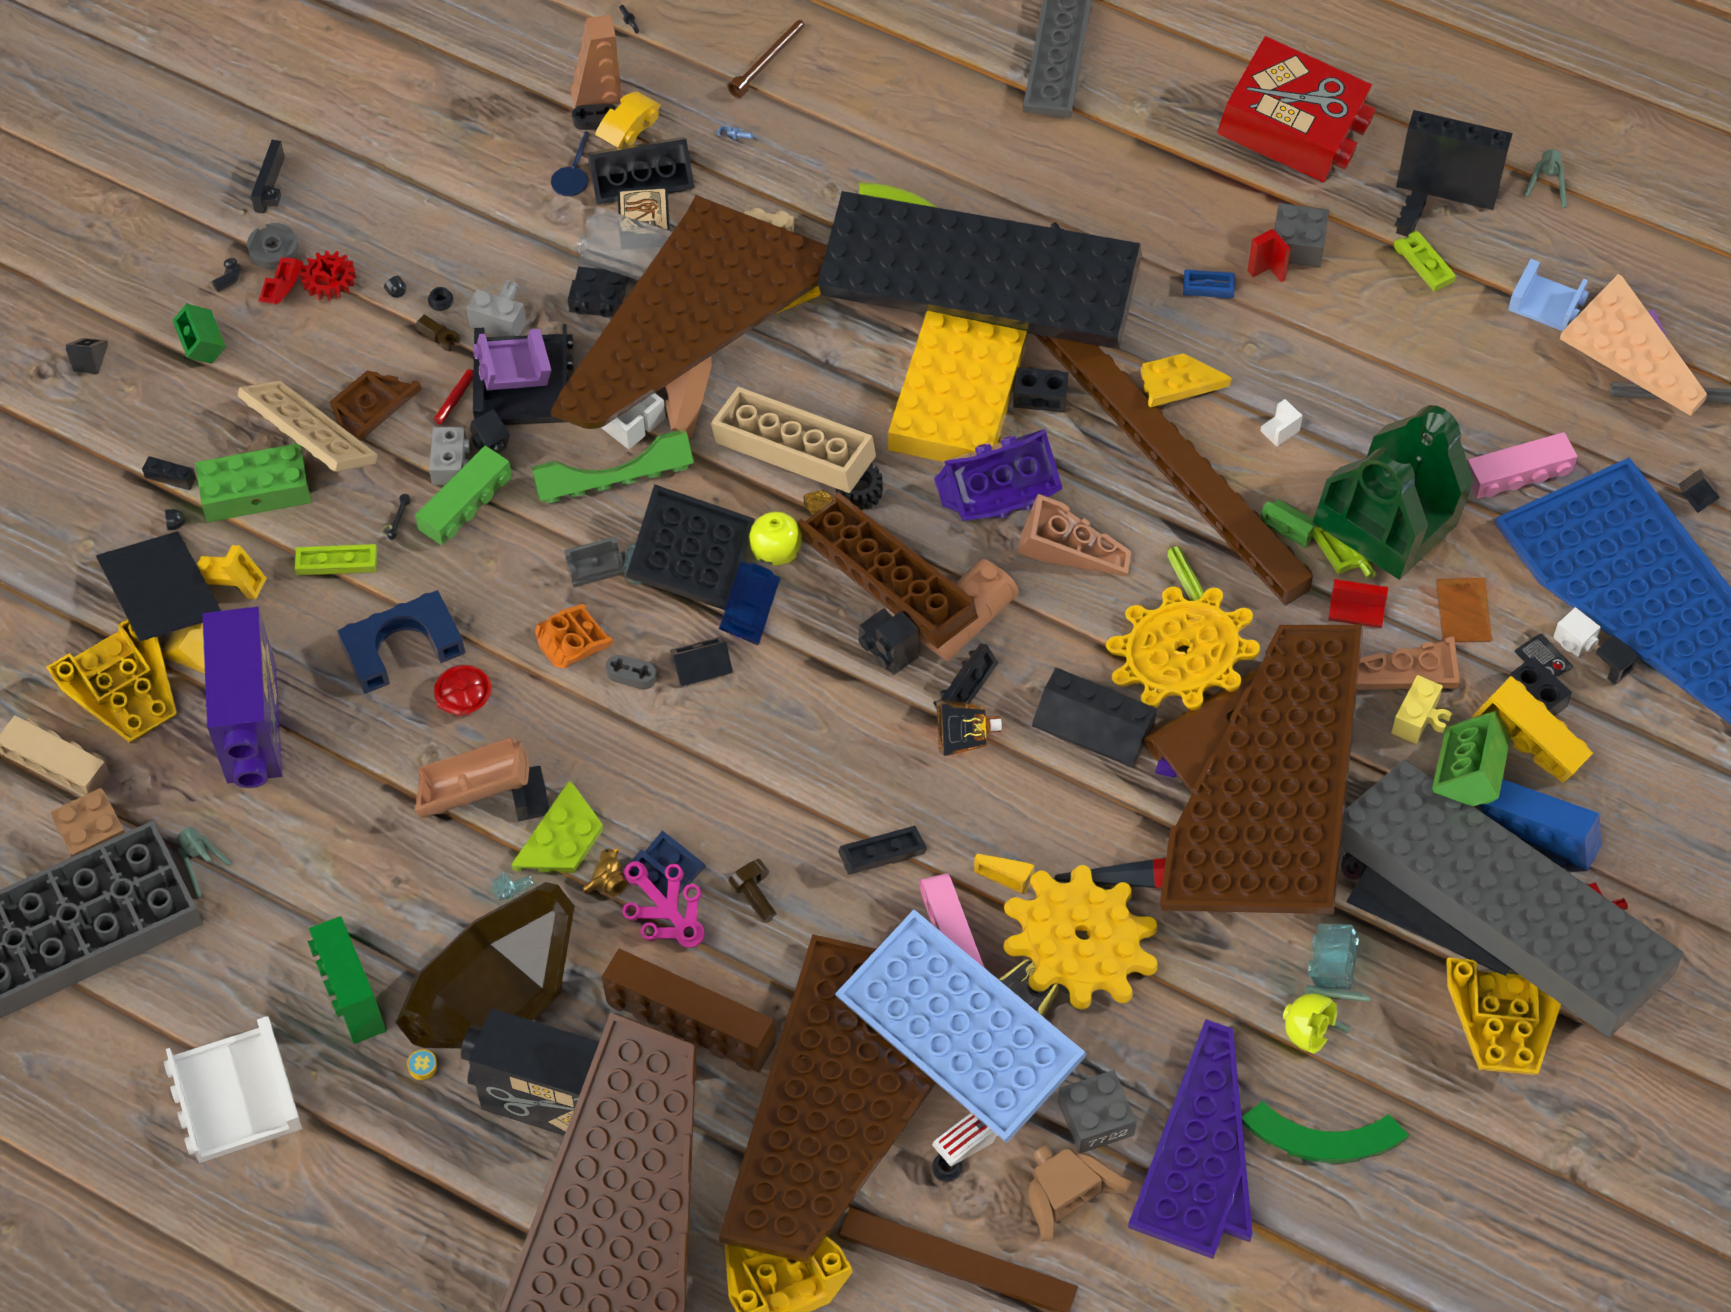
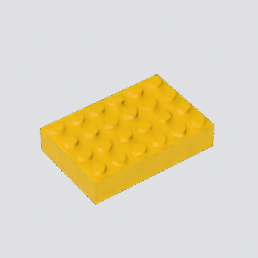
(956, 387)

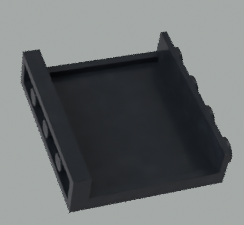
(1453, 159)
(526, 404)

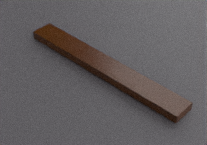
(958, 1261)

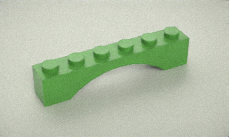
(665, 453)

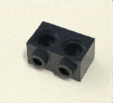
(1044, 392)
(1543, 685)

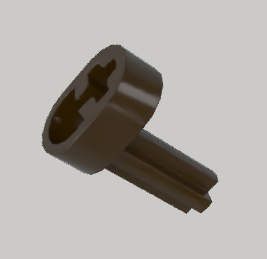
(746, 881)

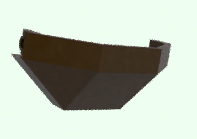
(499, 962)

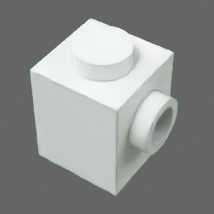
(1577, 633)

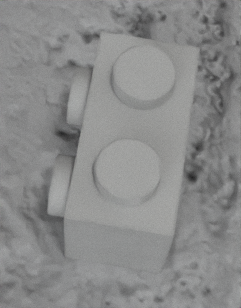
(448, 453)

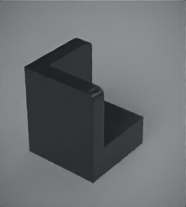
(1699, 490)
(1618, 657)

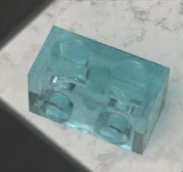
(1333, 956)

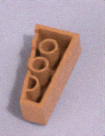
(597, 67)

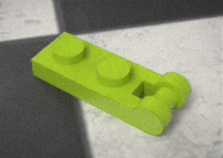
(1425, 261)

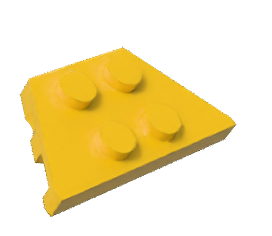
(1180, 378)

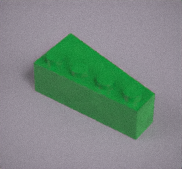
(345, 979)

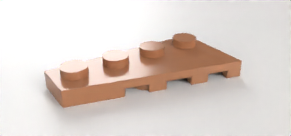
(1399, 669)

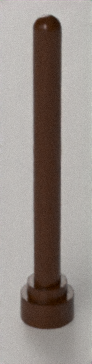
(739, 85)

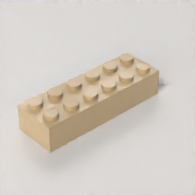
(793, 439)

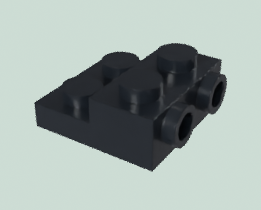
(597, 292)

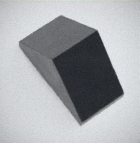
(86, 354)

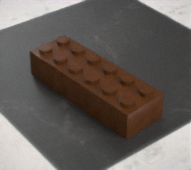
(688, 1010)

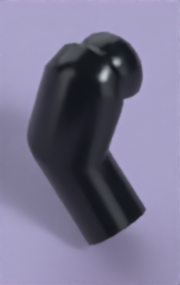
(230, 275)

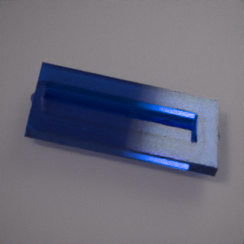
(749, 602)

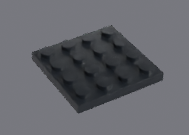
(689, 547)

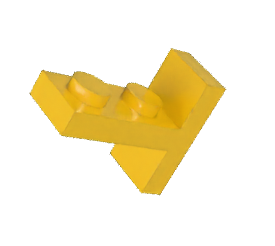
(233, 570)

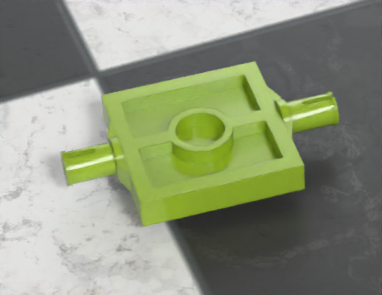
(1340, 555)

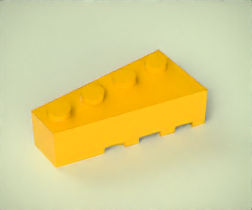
(1537, 730)

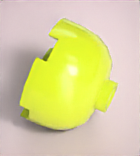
(775, 538)
(1308, 1021)

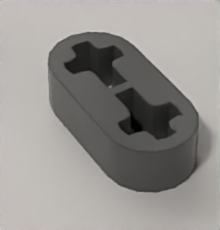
(630, 673)

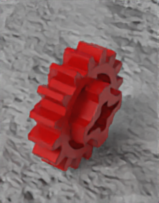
(328, 275)

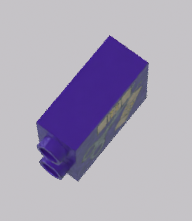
(242, 696)

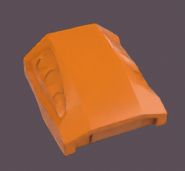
(571, 636)

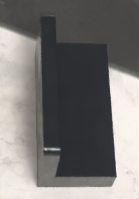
(701, 660)
(531, 799)

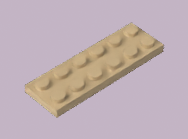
(307, 426)

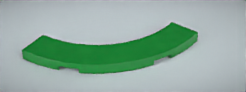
(1324, 1145)

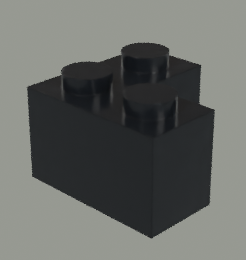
(890, 639)

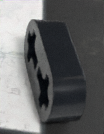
(593, 113)

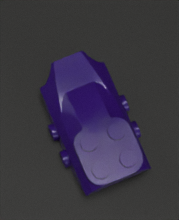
(999, 477)

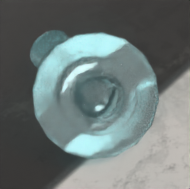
(505, 888)

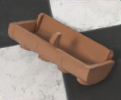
(991, 593)
(471, 776)

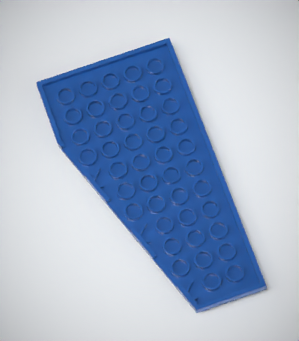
(1634, 573)

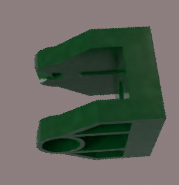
(1402, 493)

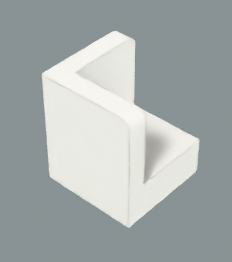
(1283, 425)

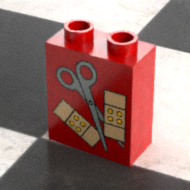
(1297, 110)

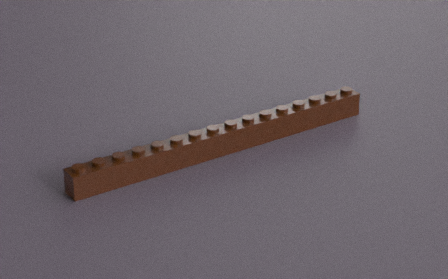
(1184, 468)

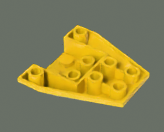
(119, 683)
(1502, 1017)
(784, 1285)

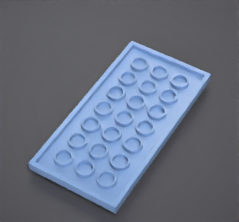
(961, 1025)

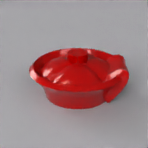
(462, 690)

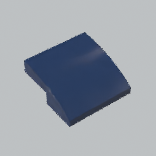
(662, 853)

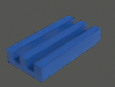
(1208, 287)

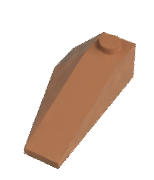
(686, 397)
(1063, 539)

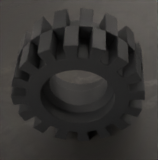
(871, 494)

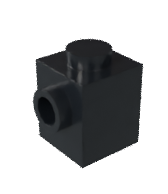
(489, 432)

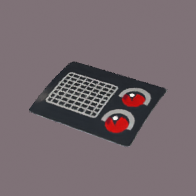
(1545, 653)

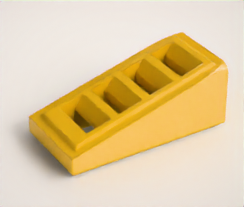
(1004, 871)

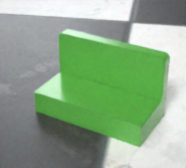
(1288, 522)

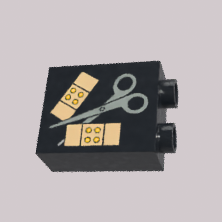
(527, 1069)

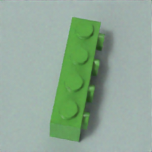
(463, 495)

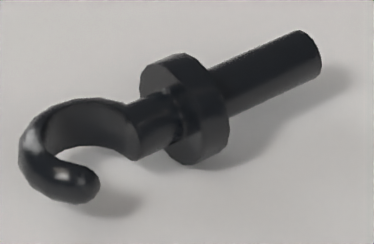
(629, 18)

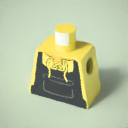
(1017, 982)

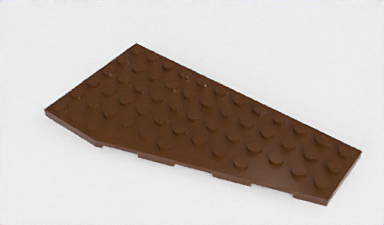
(1274, 792)
(824, 1115)

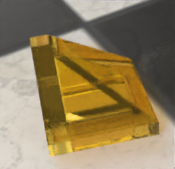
(817, 500)

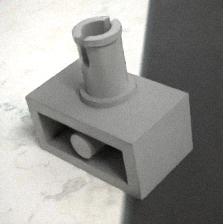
(497, 313)

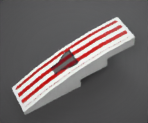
(964, 1140)

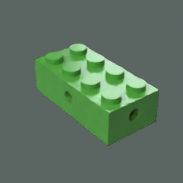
(253, 482)

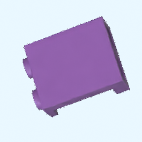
(513, 362)

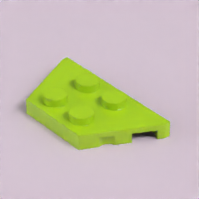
(562, 835)

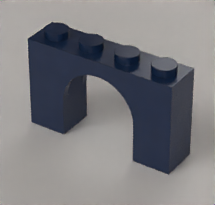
(424, 615)

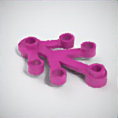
(667, 907)

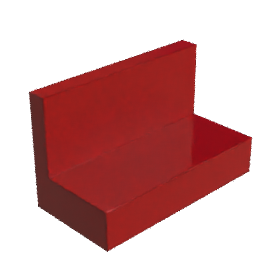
(1267, 253)
(1358, 603)

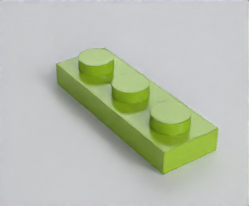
(336, 559)

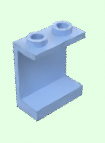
(1545, 299)

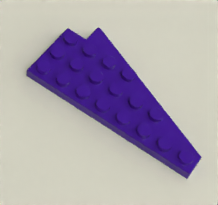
(1199, 1167)

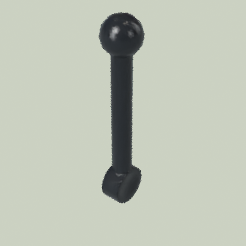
(404, 500)

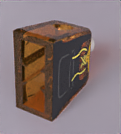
(963, 726)

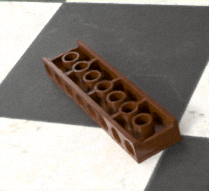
(889, 570)

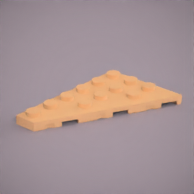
(1628, 341)

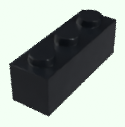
(1411, 213)
(169, 473)

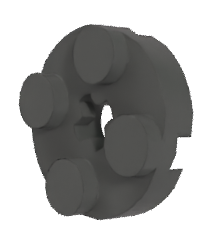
(274, 233)

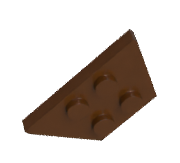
(370, 402)

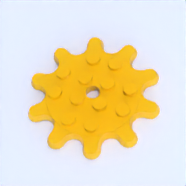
(1178, 622)
(1077, 963)

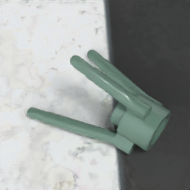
(1550, 166)
(194, 844)
(1348, 995)

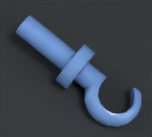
(735, 133)

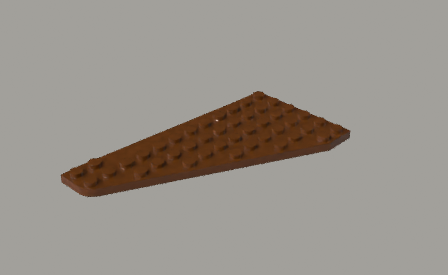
(697, 296)

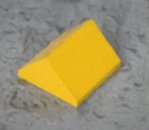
(186, 647)

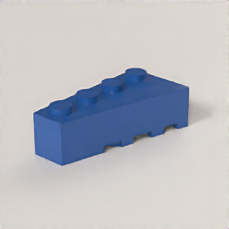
(1548, 822)

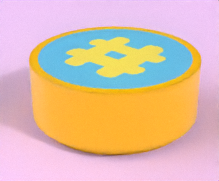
(422, 1064)

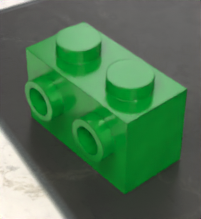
(199, 333)

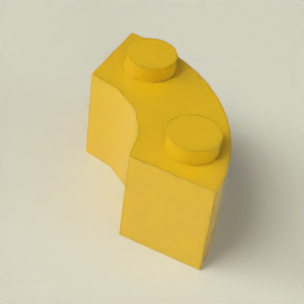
(628, 119)

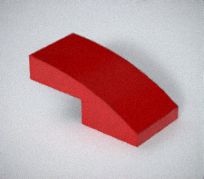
(278, 287)

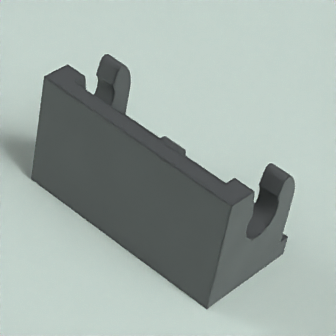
(594, 562)

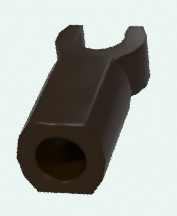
(436, 332)

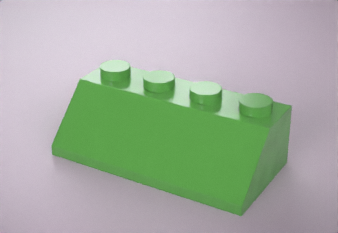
(1473, 760)

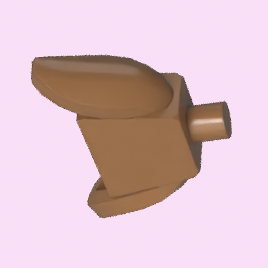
(1066, 1183)

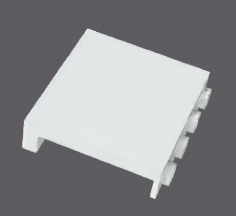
(233, 1093)

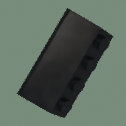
(639, 167)
(1094, 717)

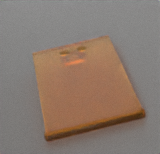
(1464, 609)

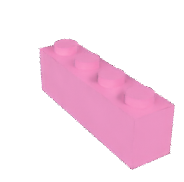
(1522, 465)

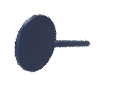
(571, 180)

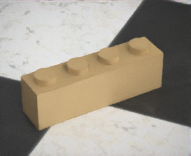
(52, 756)

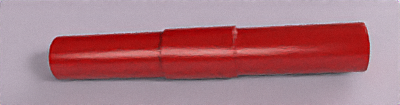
(454, 397)

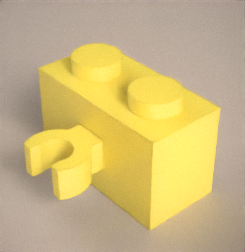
(1419, 710)

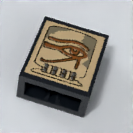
(645, 205)

